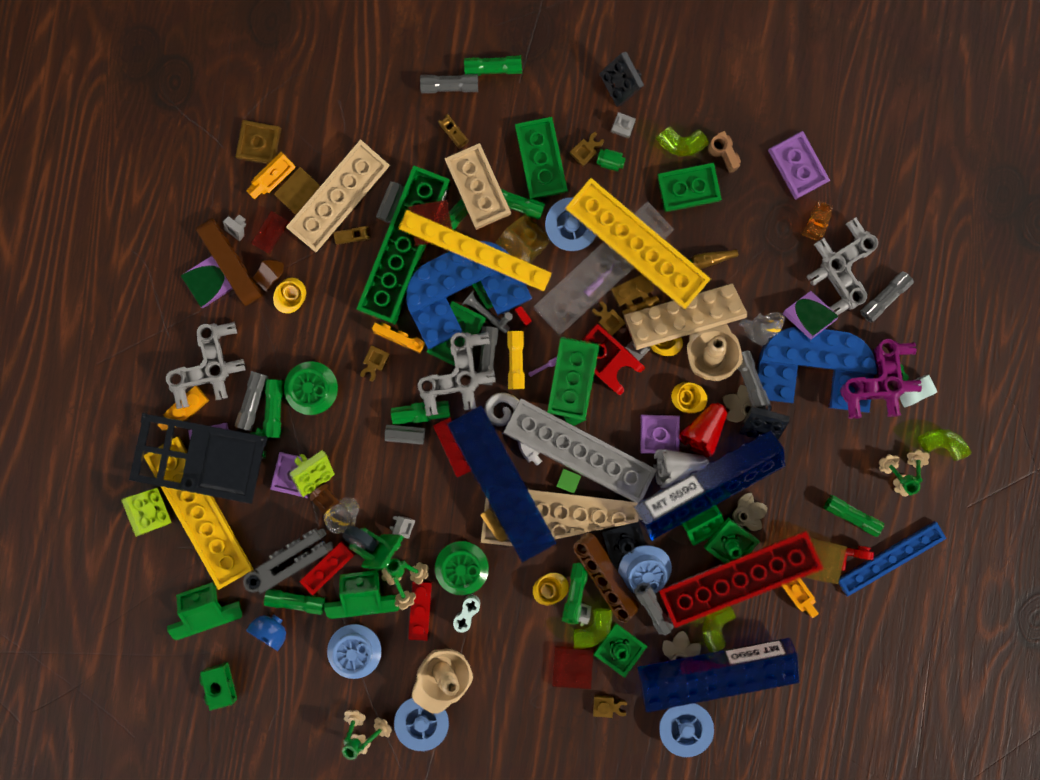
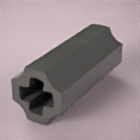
(390, 202)
(405, 434)

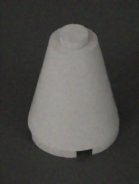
(676, 466)

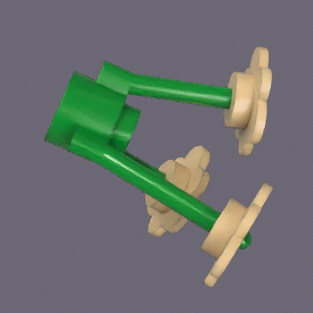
(905, 484)
(393, 574)
(358, 743)

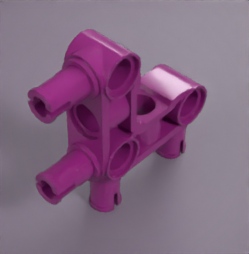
(888, 373)

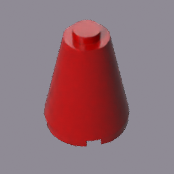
(705, 430)

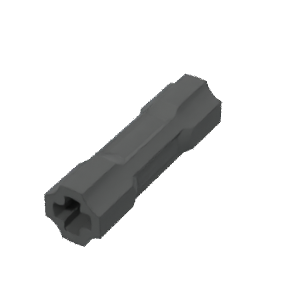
(436, 84)
(886, 297)
(488, 351)
(255, 387)
(757, 395)
(648, 599)

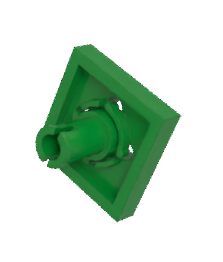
(734, 546)
(626, 654)

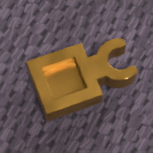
(585, 151)
(610, 320)
(375, 360)
(605, 706)

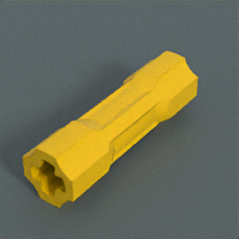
(515, 344)

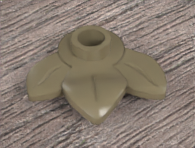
(737, 404)
(752, 512)
(680, 647)

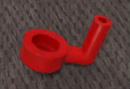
(862, 552)

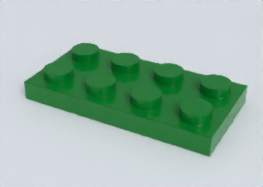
(541, 158)
(573, 378)

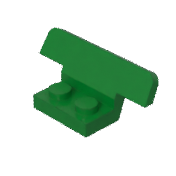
(703, 525)
(360, 597)
(201, 612)

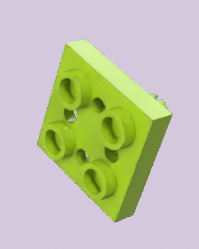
(311, 472)
(142, 513)

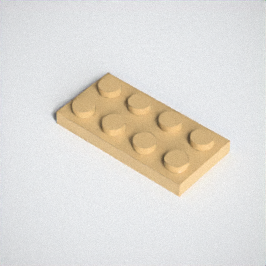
(478, 186)

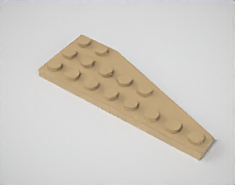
(572, 514)

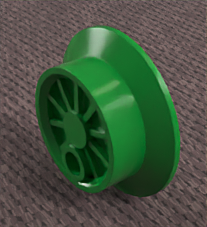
(310, 388)
(461, 568)

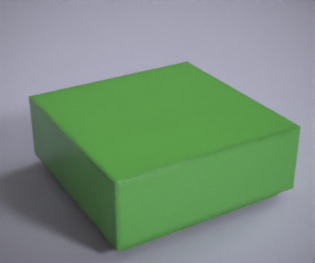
(568, 481)

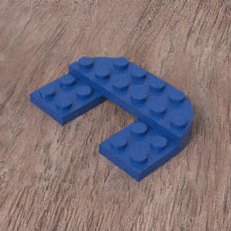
(447, 276)
(828, 350)

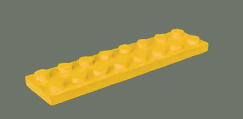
(637, 243)
(202, 522)

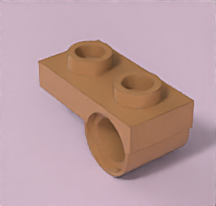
(730, 158)

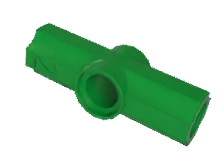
(416, 413)

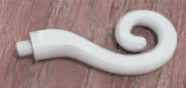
(527, 452)

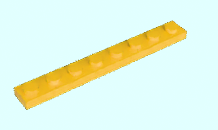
(475, 250)

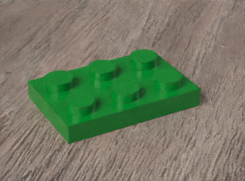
(689, 187)
(469, 322)

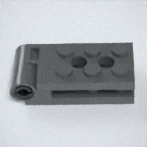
(270, 572)

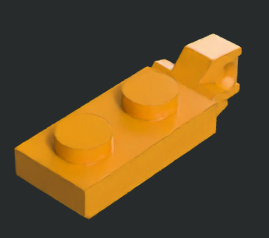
(270, 176)
(398, 337)
(196, 400)
(801, 597)

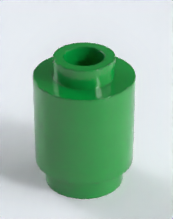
(611, 159)

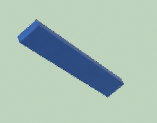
(891, 558)

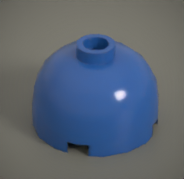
(268, 630)

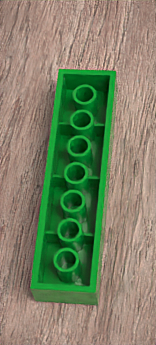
(398, 255)

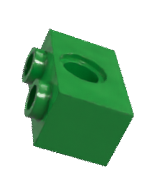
(222, 675)

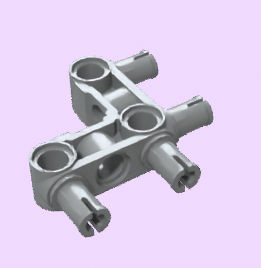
(843, 278)
(202, 374)
(452, 383)

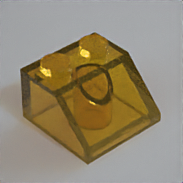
(524, 239)
(831, 558)

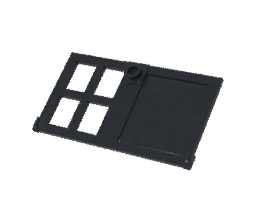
(216, 464)

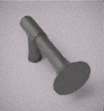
(501, 324)

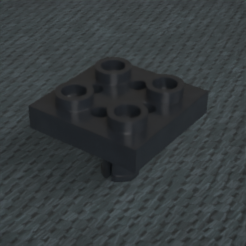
(625, 76)
(763, 421)
(625, 545)

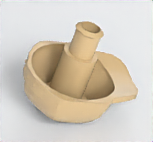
(714, 353)
(441, 680)

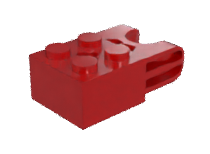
(612, 358)

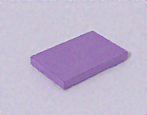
(799, 165)

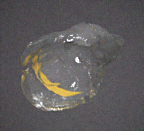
(763, 327)
(341, 515)

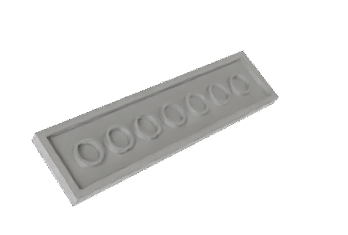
(579, 451)

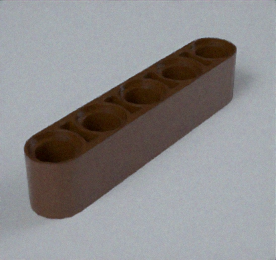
(229, 262)
(606, 577)

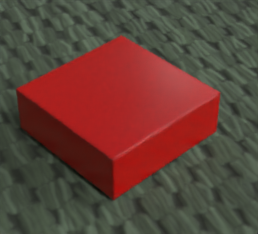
(523, 316)

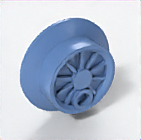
(566, 230)
(645, 565)
(354, 651)
(420, 728)
(686, 730)

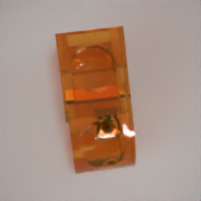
(818, 221)

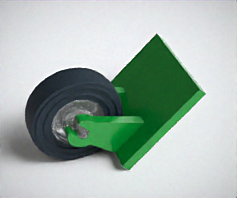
(371, 547)

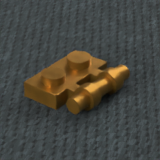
(632, 290)

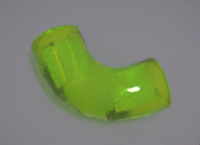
(682, 145)
(945, 439)
(713, 628)
(596, 632)

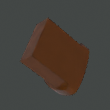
(268, 273)
(323, 498)

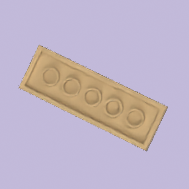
(338, 196)
(672, 321)

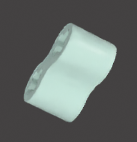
(928, 389)
(466, 613)

